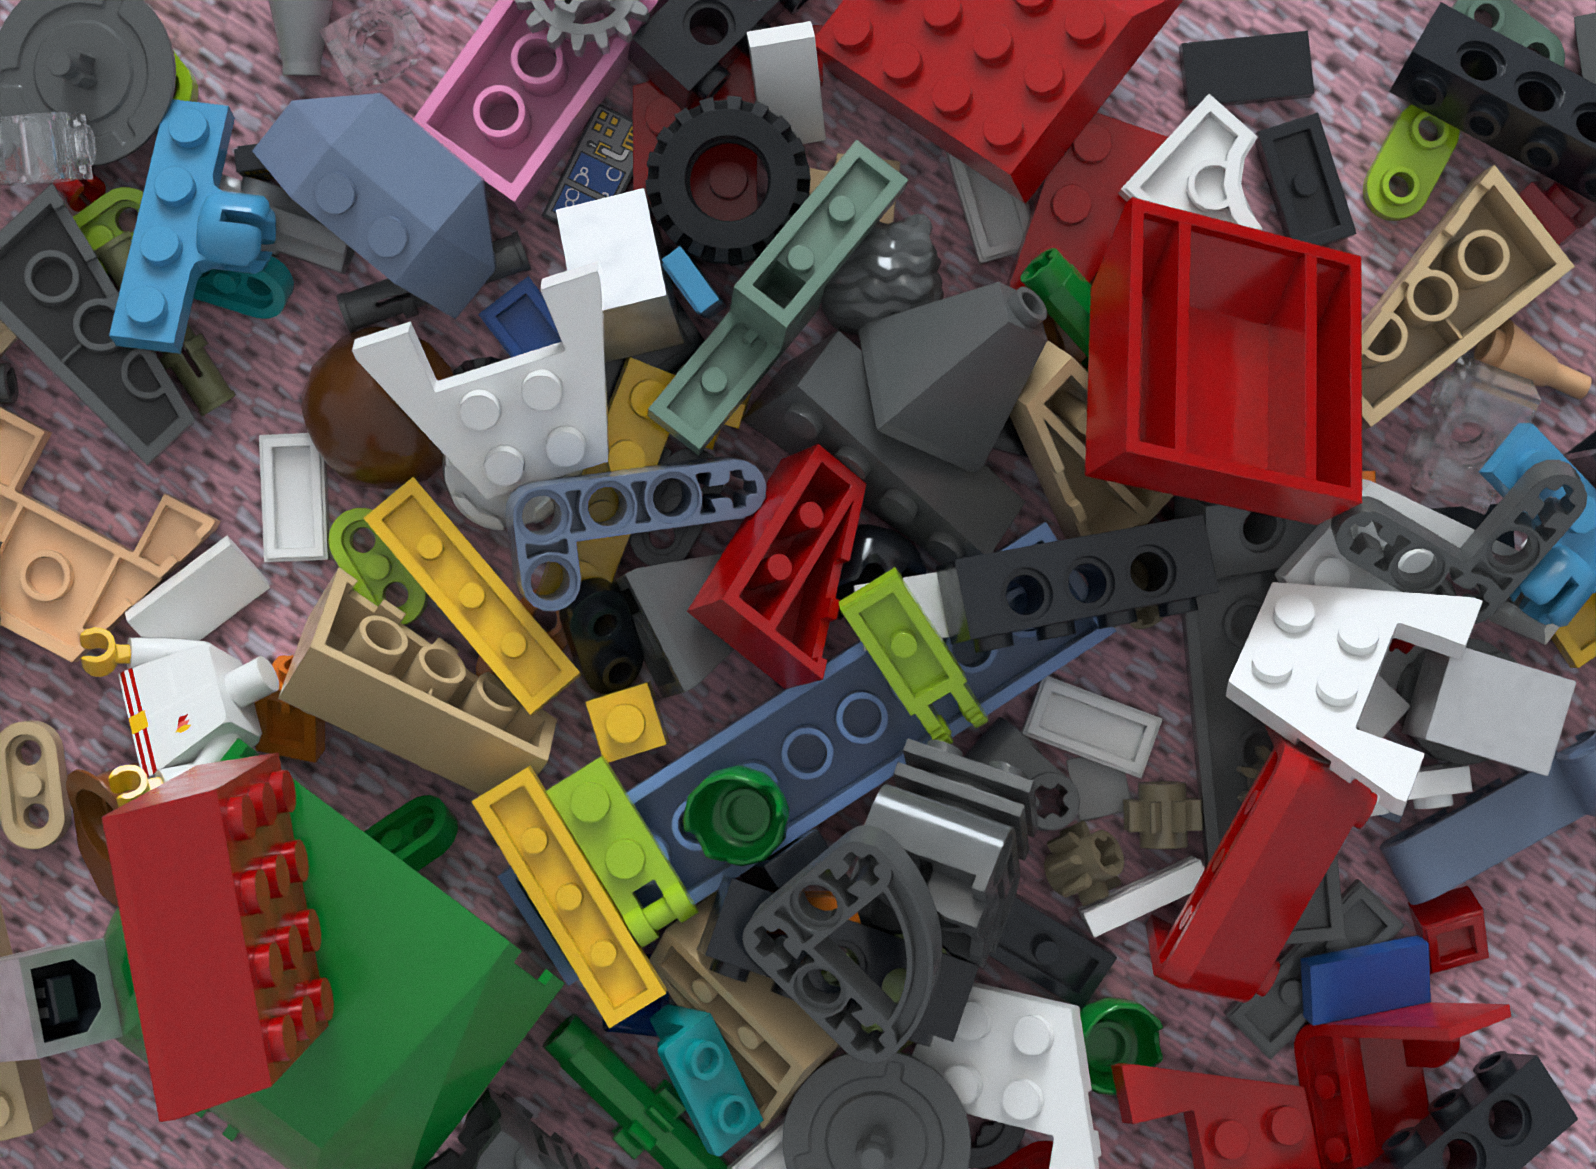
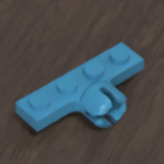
(186, 228)
(1568, 571)

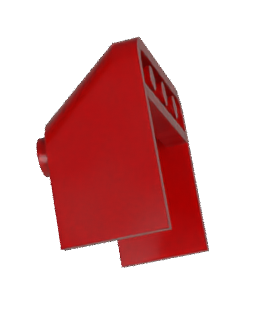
(1260, 876)
(1369, 1073)

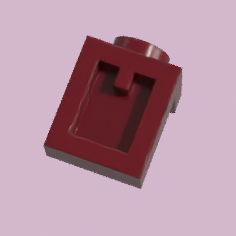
(1558, 208)

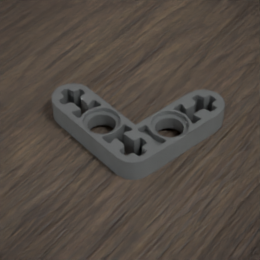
(1474, 561)

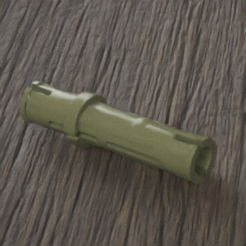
(209, 389)

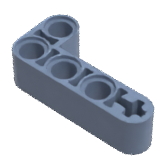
(634, 514)
(1494, 823)

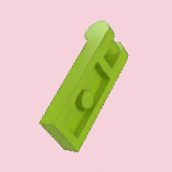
(621, 849)

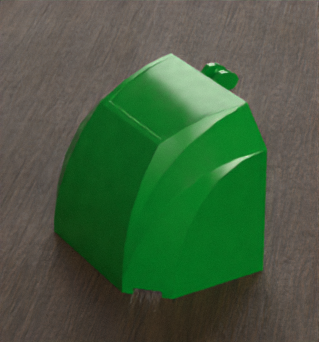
(417, 1019)

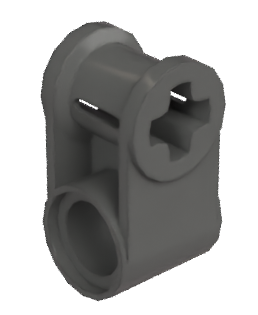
(1009, 745)

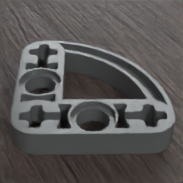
(810, 931)

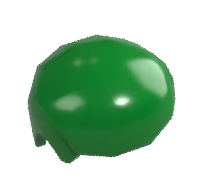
(737, 815)
(1118, 1033)

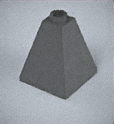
(953, 369)
(673, 642)

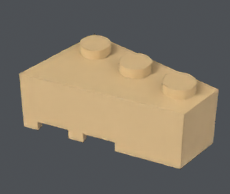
(1053, 431)
(765, 1032)

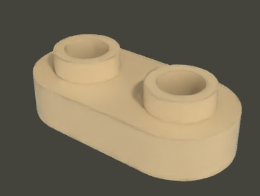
(30, 784)

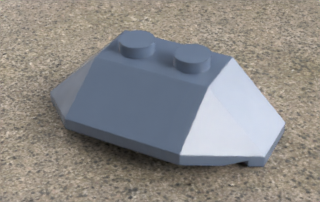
(386, 193)

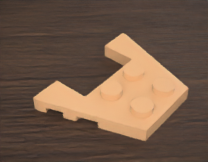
(65, 574)

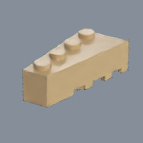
(1455, 290)

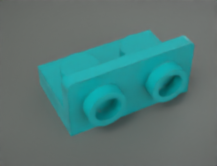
(705, 1077)

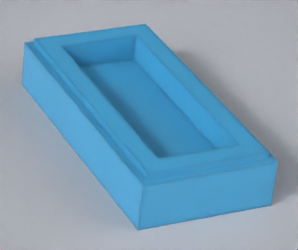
(693, 283)

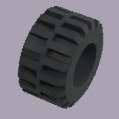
(700, 130)

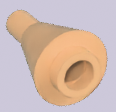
(1520, 354)

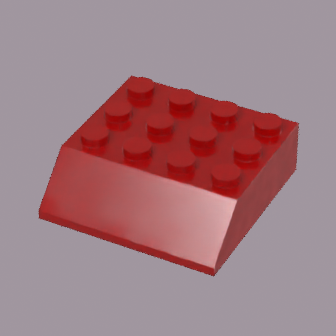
(991, 78)
(1226, 366)
(218, 931)

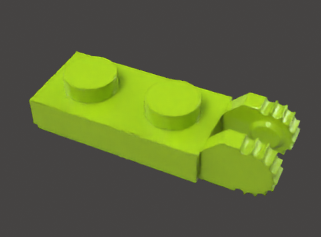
(910, 652)

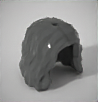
(885, 275)

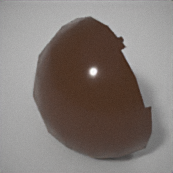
(359, 423)

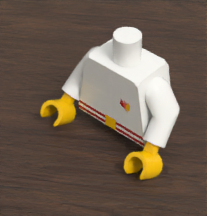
(181, 703)

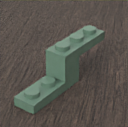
(777, 297)

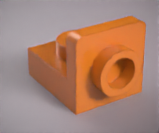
(287, 727)

